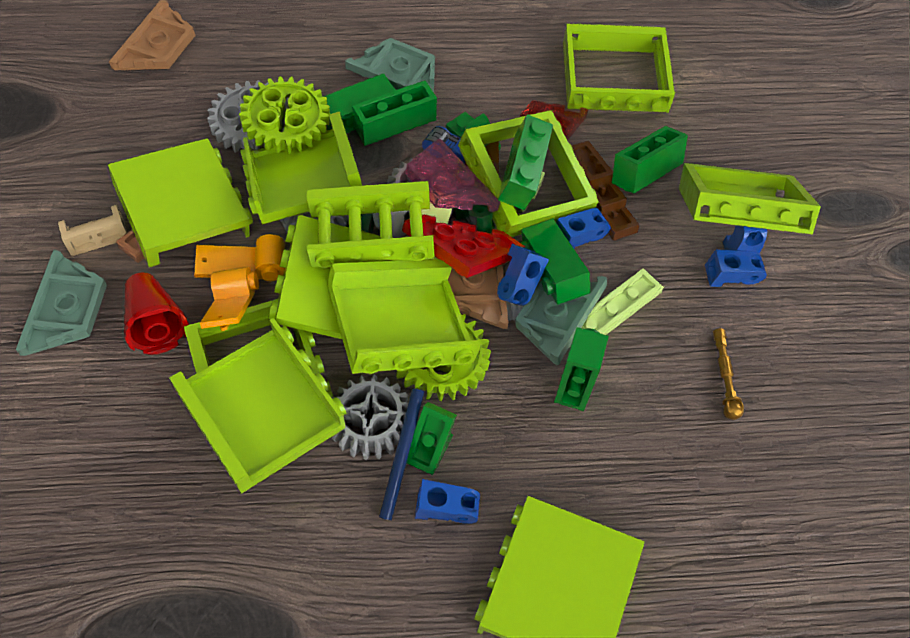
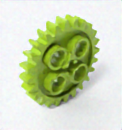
(265, 110)
(457, 376)

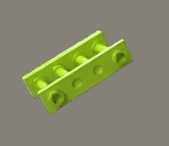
(367, 200)

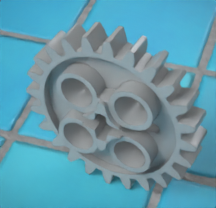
(225, 117)

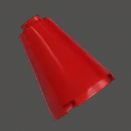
(151, 316)

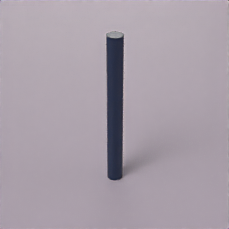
(401, 454)

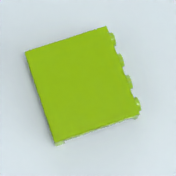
(281, 180)
(178, 197)
(303, 289)
(399, 315)
(261, 406)
(559, 577)

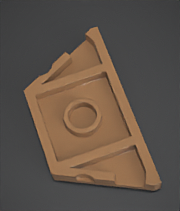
(155, 41)
(479, 296)

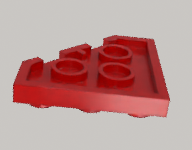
(465, 248)

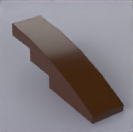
(611, 199)

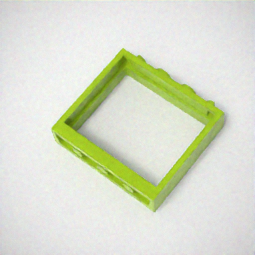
(623, 40)
(480, 164)
(748, 198)
(253, 318)

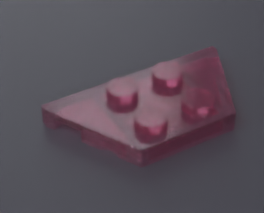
(449, 179)

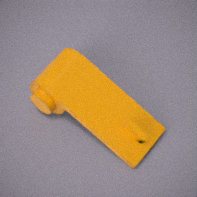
(262, 259)
(232, 296)

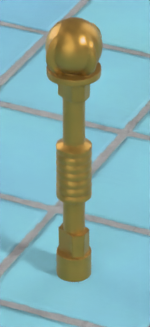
(732, 404)

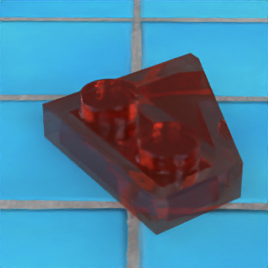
(568, 119)

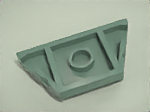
(398, 61)
(62, 307)
(554, 325)

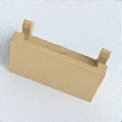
(94, 233)

